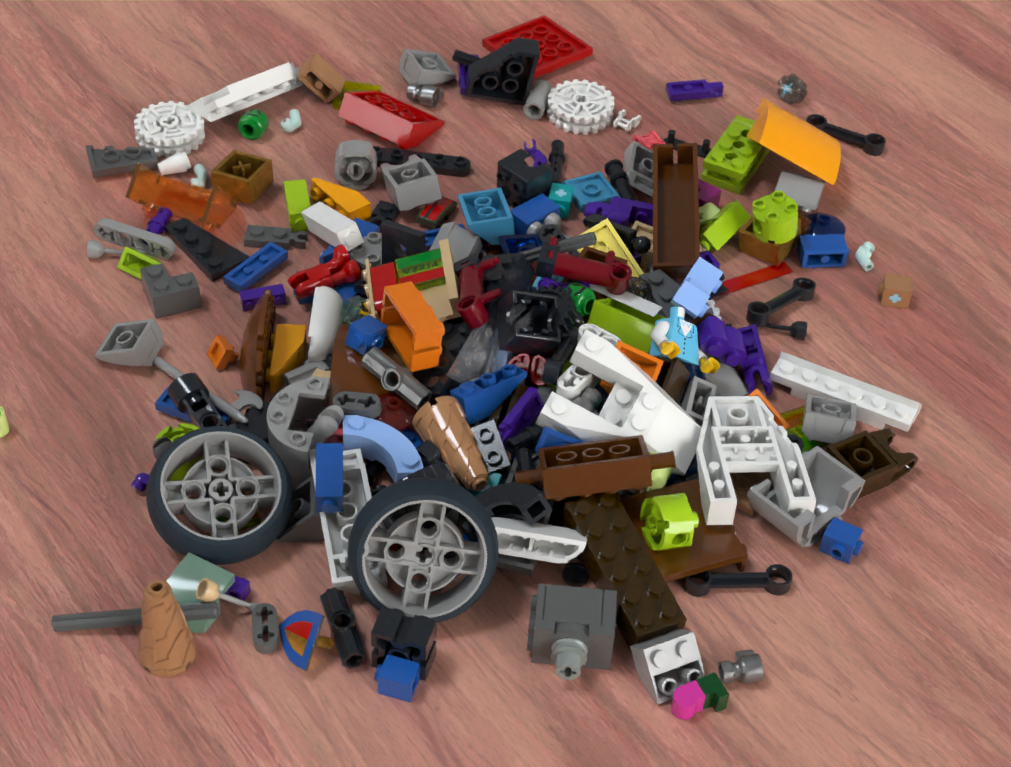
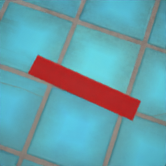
(756, 277)

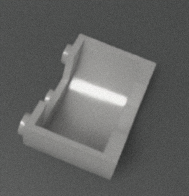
(296, 402)
(834, 490)

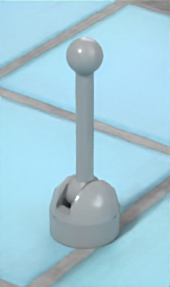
(96, 249)

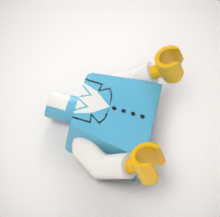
(679, 338)

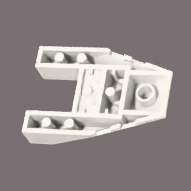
(632, 408)
(743, 437)

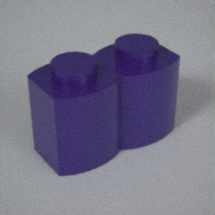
(722, 341)

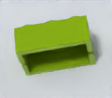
(624, 322)

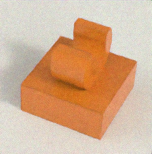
(221, 352)

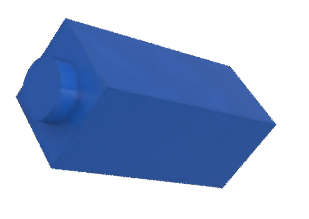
(329, 477)

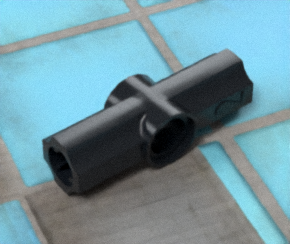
(342, 628)

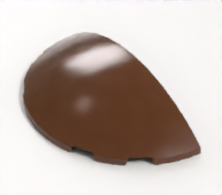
(255, 345)
(348, 371)

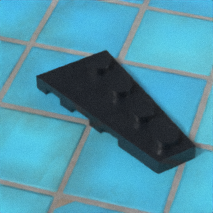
(207, 251)

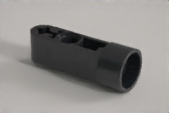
(192, 398)

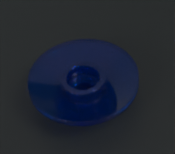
(825, 224)

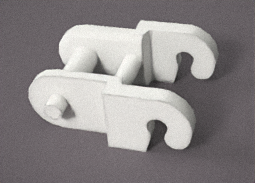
(633, 123)

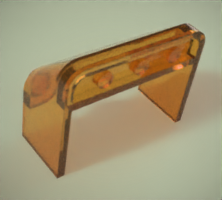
(185, 200)

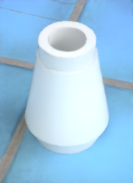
(174, 164)

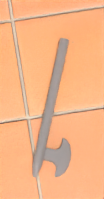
(245, 400)

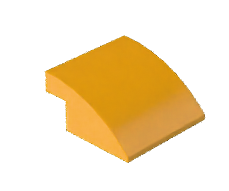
(796, 141)

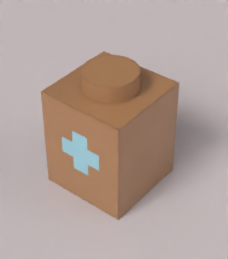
(895, 290)

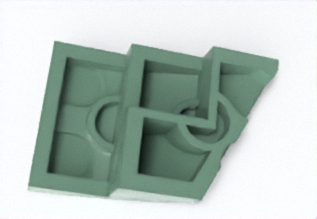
(186, 580)

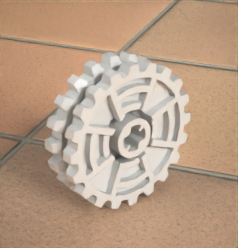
(580, 106)
(169, 128)

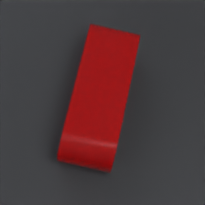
(382, 276)

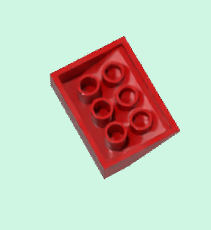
(388, 118)

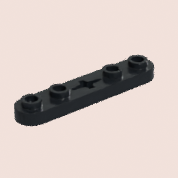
(441, 164)

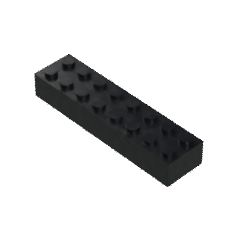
(508, 275)

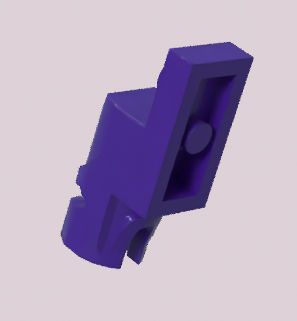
(622, 211)
(755, 361)

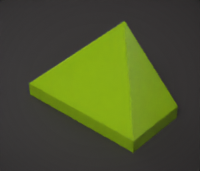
(133, 260)

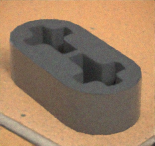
(358, 403)
(265, 628)

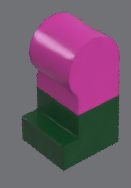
(699, 695)

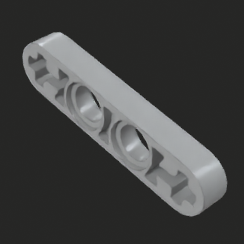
(158, 245)

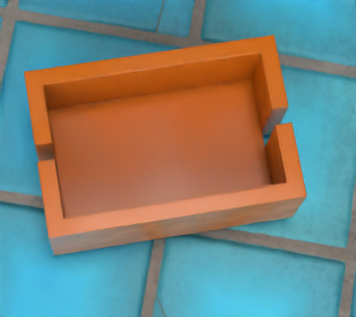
(412, 326)

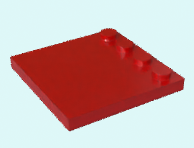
(556, 44)

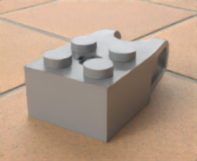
(411, 183)

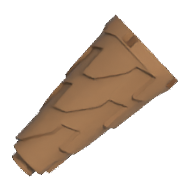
(449, 431)
(165, 636)

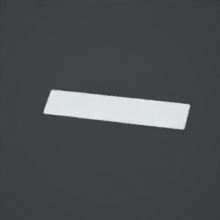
(631, 300)

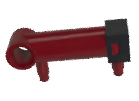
(610, 274)
(472, 300)

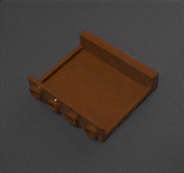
(711, 544)

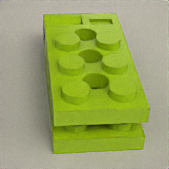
(733, 157)

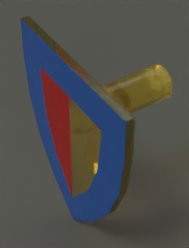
(300, 635)

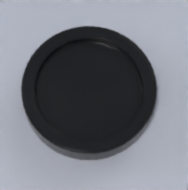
(575, 575)

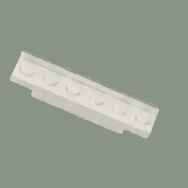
(247, 92)
(873, 404)
(338, 525)

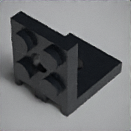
(392, 236)

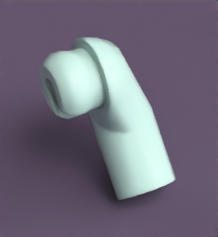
(293, 122)
(201, 174)
(863, 256)

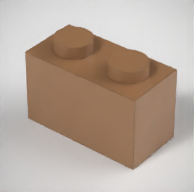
(321, 78)

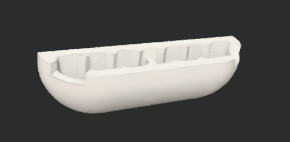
(324, 322)
(537, 540)

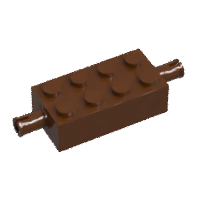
(595, 467)

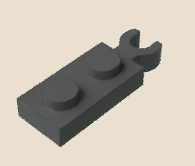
(260, 236)

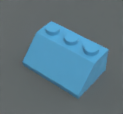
(487, 214)

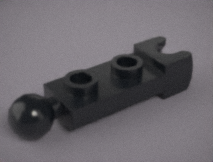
(628, 235)

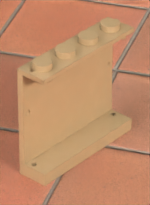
(440, 298)

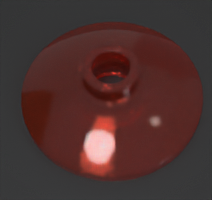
(396, 411)

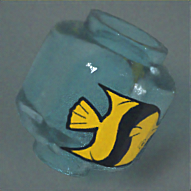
(354, 309)

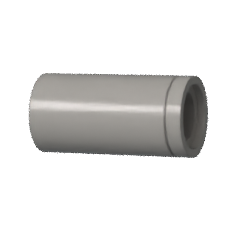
(537, 100)

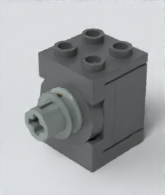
(572, 628)

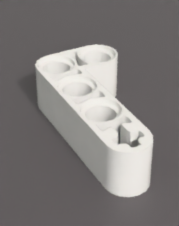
(575, 379)

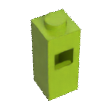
(296, 201)
(723, 226)

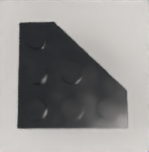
(504, 73)

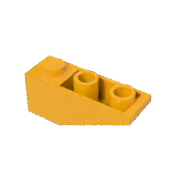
(341, 199)
(287, 352)

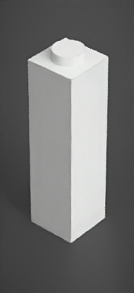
(332, 226)

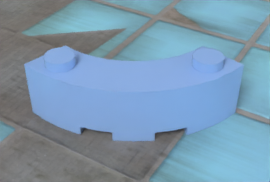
(696, 288)
(381, 443)

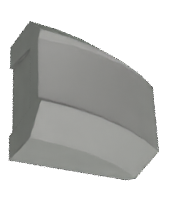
(424, 68)
(639, 167)
(461, 241)
(132, 343)
(726, 379)
(828, 419)

